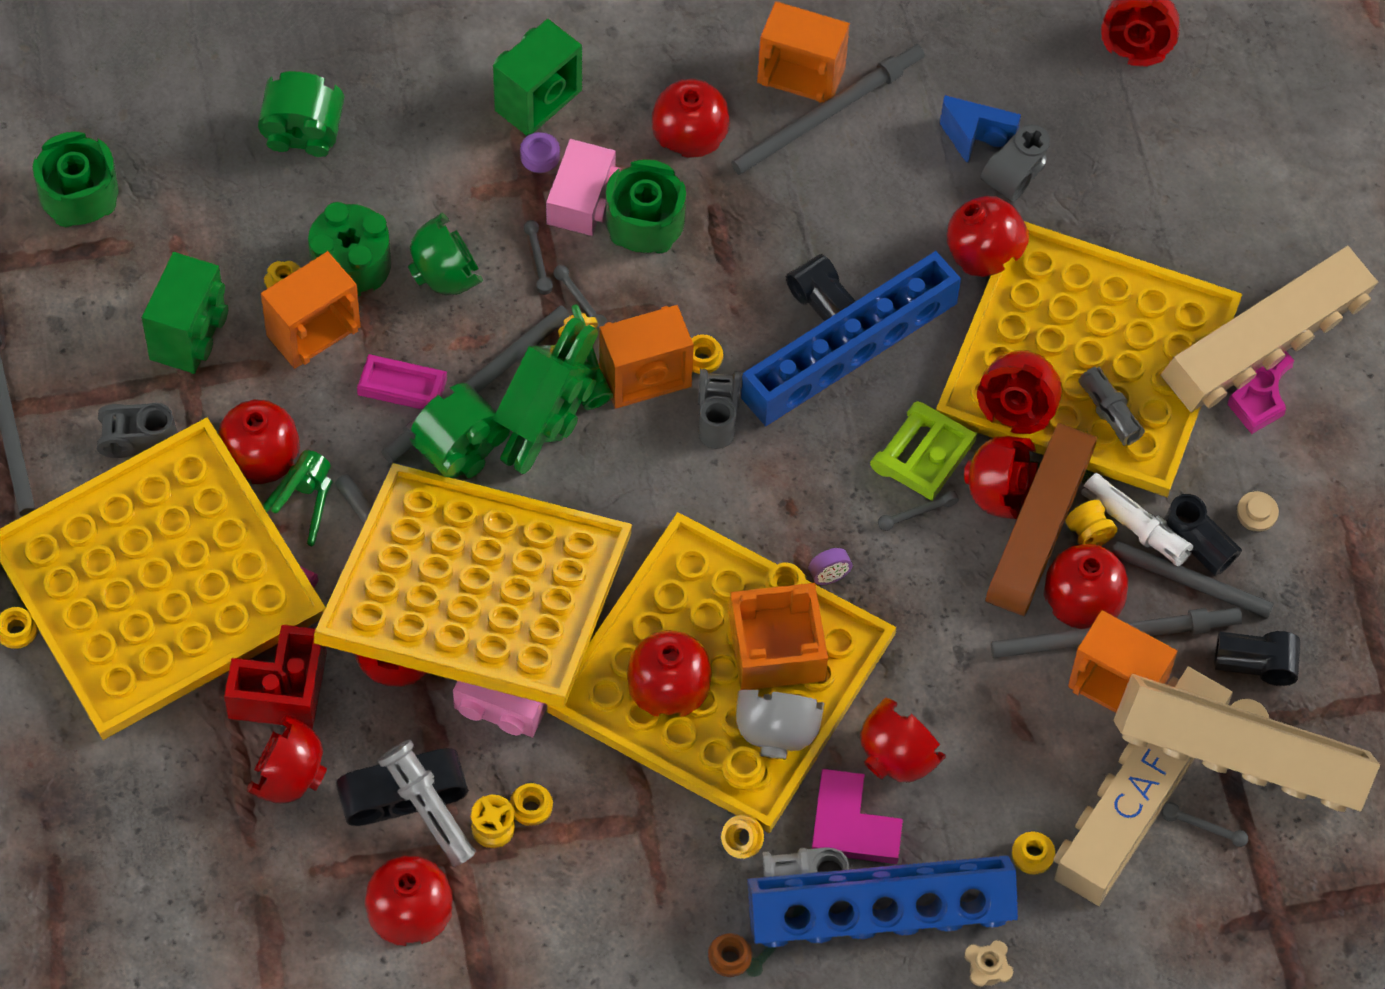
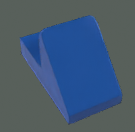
(971, 121)

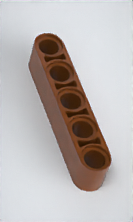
(1041, 519)

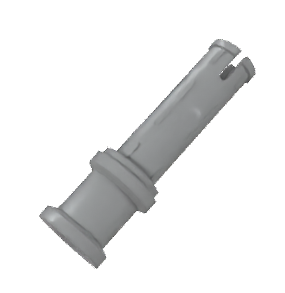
(417, 786)

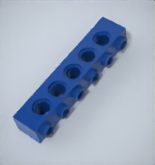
(850, 338)
(863, 887)

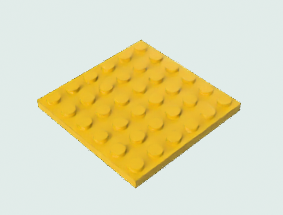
(1085, 312)
(156, 577)
(475, 585)
(688, 590)

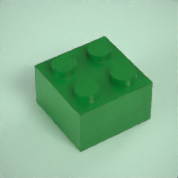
(537, 77)
(184, 313)

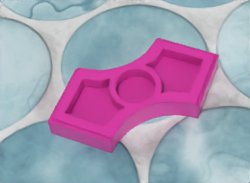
(1259, 400)

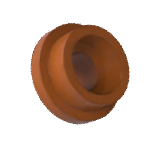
(730, 943)

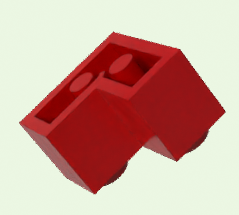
(288, 686)

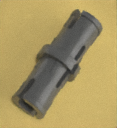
(1111, 406)

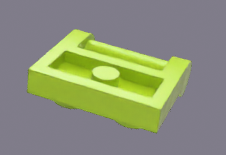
(933, 458)

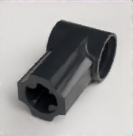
(819, 285)
(1209, 541)
(1271, 656)

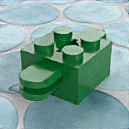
(547, 394)

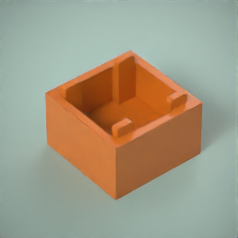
(802, 52)
(311, 310)
(646, 356)
(778, 636)
(1110, 656)

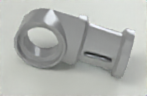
(802, 862)

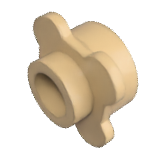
(984, 975)

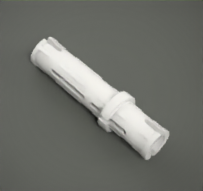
(1150, 529)

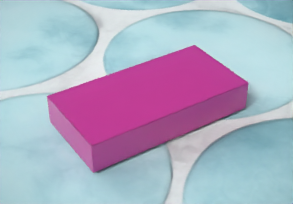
(400, 382)

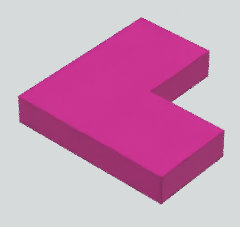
(845, 828)

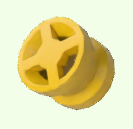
(1091, 524)
(494, 811)

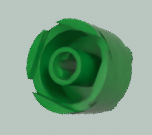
(300, 113)
(75, 179)
(645, 207)
(356, 240)
(458, 432)

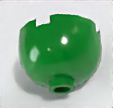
(442, 259)

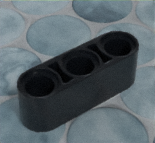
(373, 795)

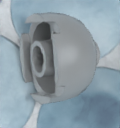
(778, 721)

